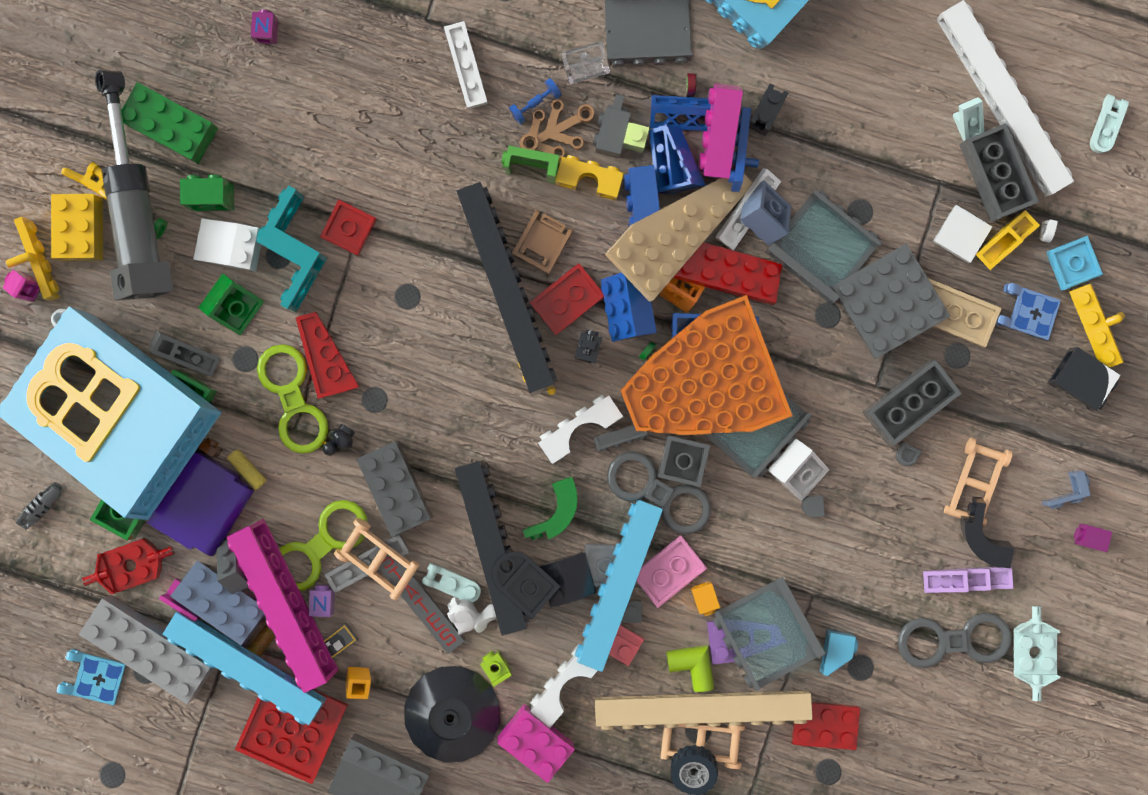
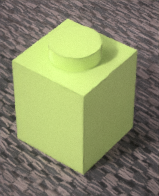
(635, 137)

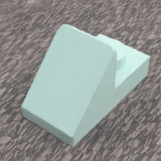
(970, 118)

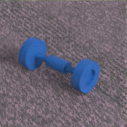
(552, 88)

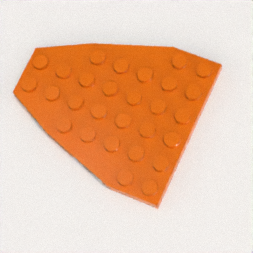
(709, 378)

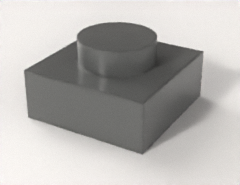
(633, 612)

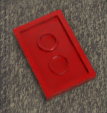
(567, 299)
(830, 727)

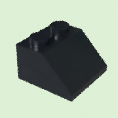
(573, 577)

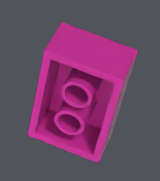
(535, 743)

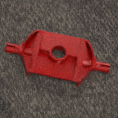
(112, 569)

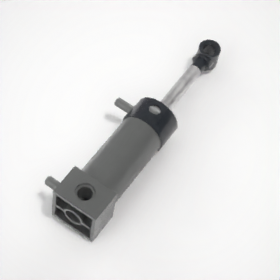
(130, 211)

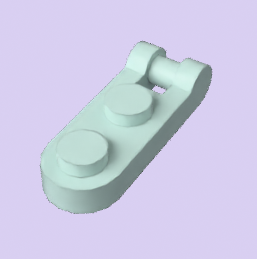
(1108, 124)
(452, 583)

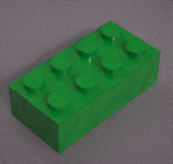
(168, 123)

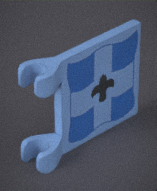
(1032, 312)

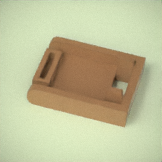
(544, 239)

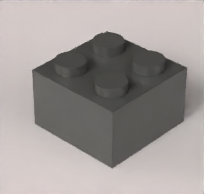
(683, 461)

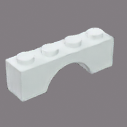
(557, 444)
(548, 705)

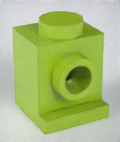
(504, 669)

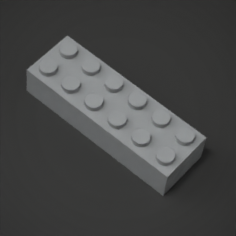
(144, 649)

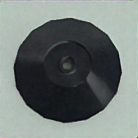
(458, 693)

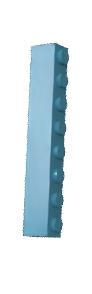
(618, 586)
(245, 667)

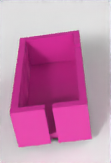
(721, 131)

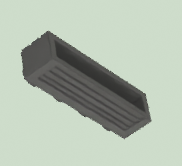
(619, 436)

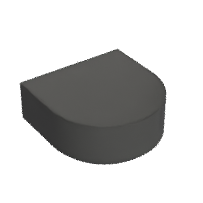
(907, 454)
(813, 506)

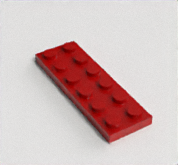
(732, 273)

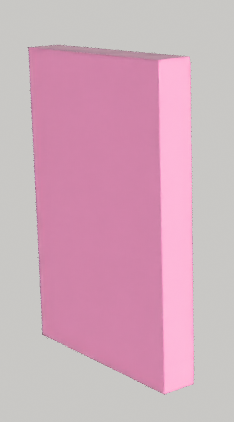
(669, 571)

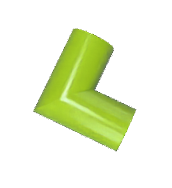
(697, 661)

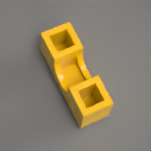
(573, 170)

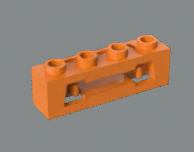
(680, 295)

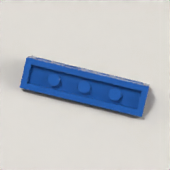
(676, 106)

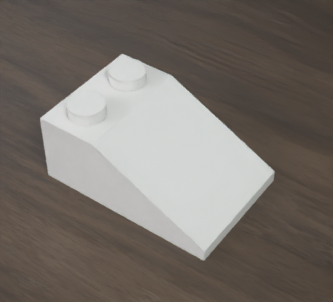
(228, 244)

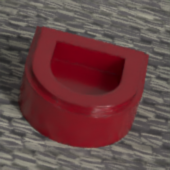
(690, 84)

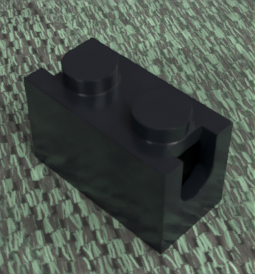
(767, 109)

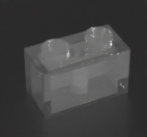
(585, 62)

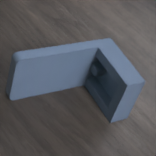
(1080, 483)

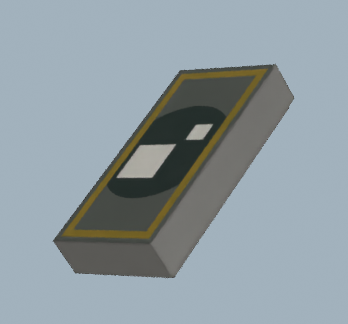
(340, 640)

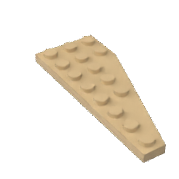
(664, 241)

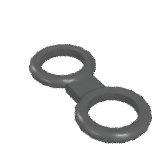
(659, 492)
(954, 640)

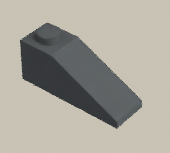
(183, 353)

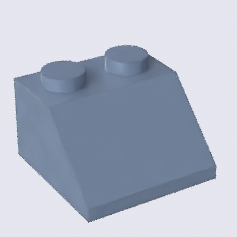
(766, 214)

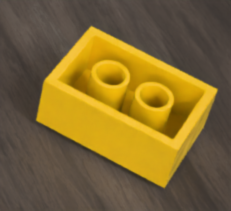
(76, 227)

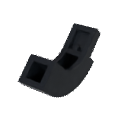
(991, 551)

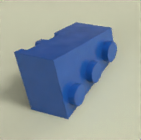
(673, 161)

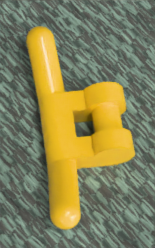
(87, 180)

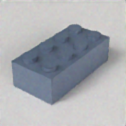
(232, 614)

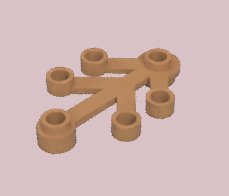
(554, 131)

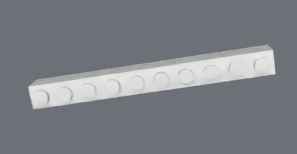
(1004, 98)

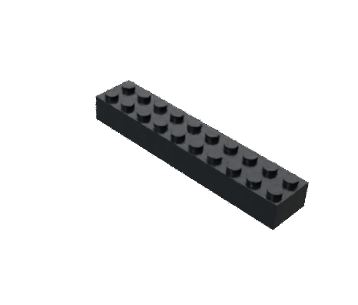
(505, 287)

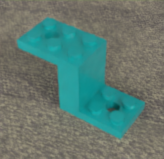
(275, 239)

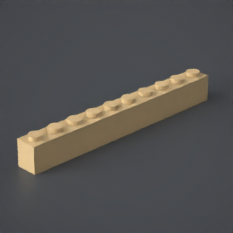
(703, 708)

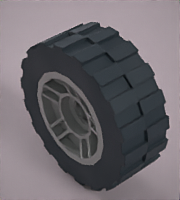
(694, 781)

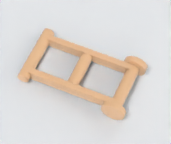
(971, 449)
(345, 555)
(729, 762)

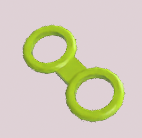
(292, 398)
(323, 542)

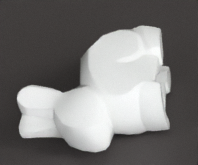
(467, 618)

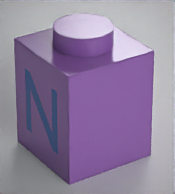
(321, 601)

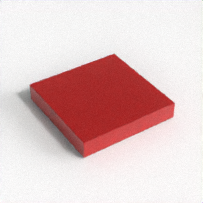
(348, 227)

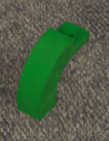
(566, 507)

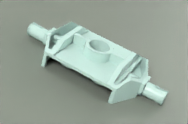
(1043, 668)

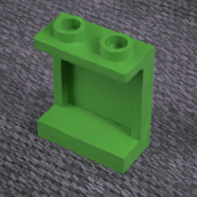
(531, 158)

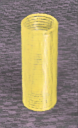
(249, 475)

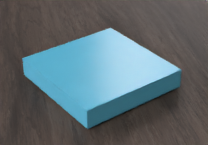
(1074, 263)

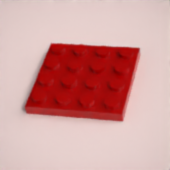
(287, 744)

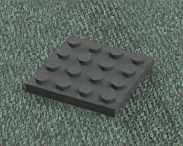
(890, 301)

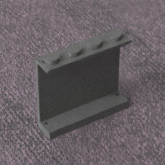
(647, 32)

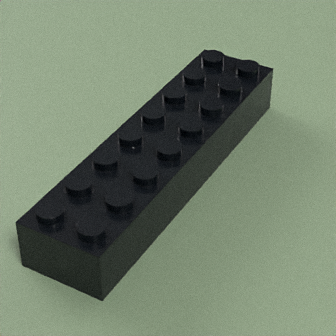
(489, 539)

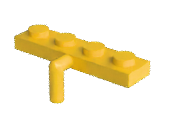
(34, 254)
(1097, 325)

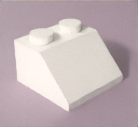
(798, 469)

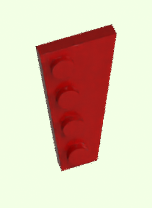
(324, 359)

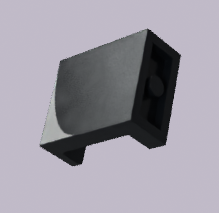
(1084, 378)

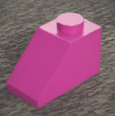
(21, 285)

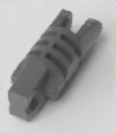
(39, 506)

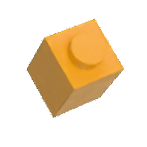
(705, 598)
(357, 683)

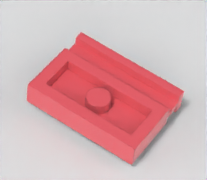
(625, 645)

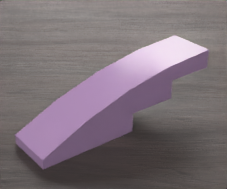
(967, 579)

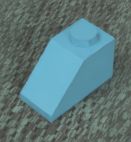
(838, 650)

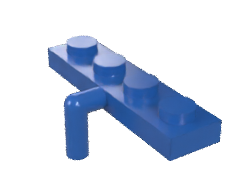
(739, 156)

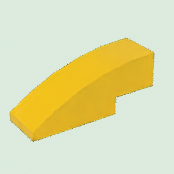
(1007, 239)

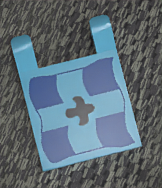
(96, 679)

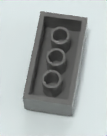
(998, 172)
(911, 402)
(394, 488)

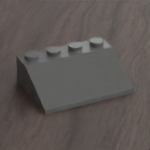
(376, 770)

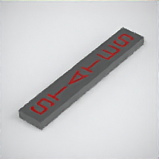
(422, 604)

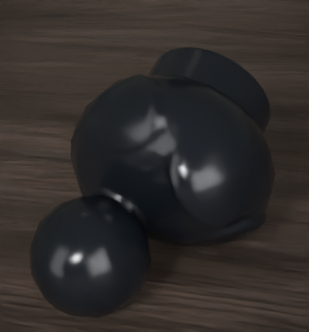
(339, 436)

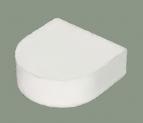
(1047, 230)

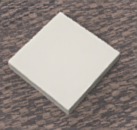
(962, 234)

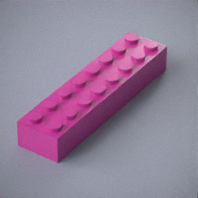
(282, 605)

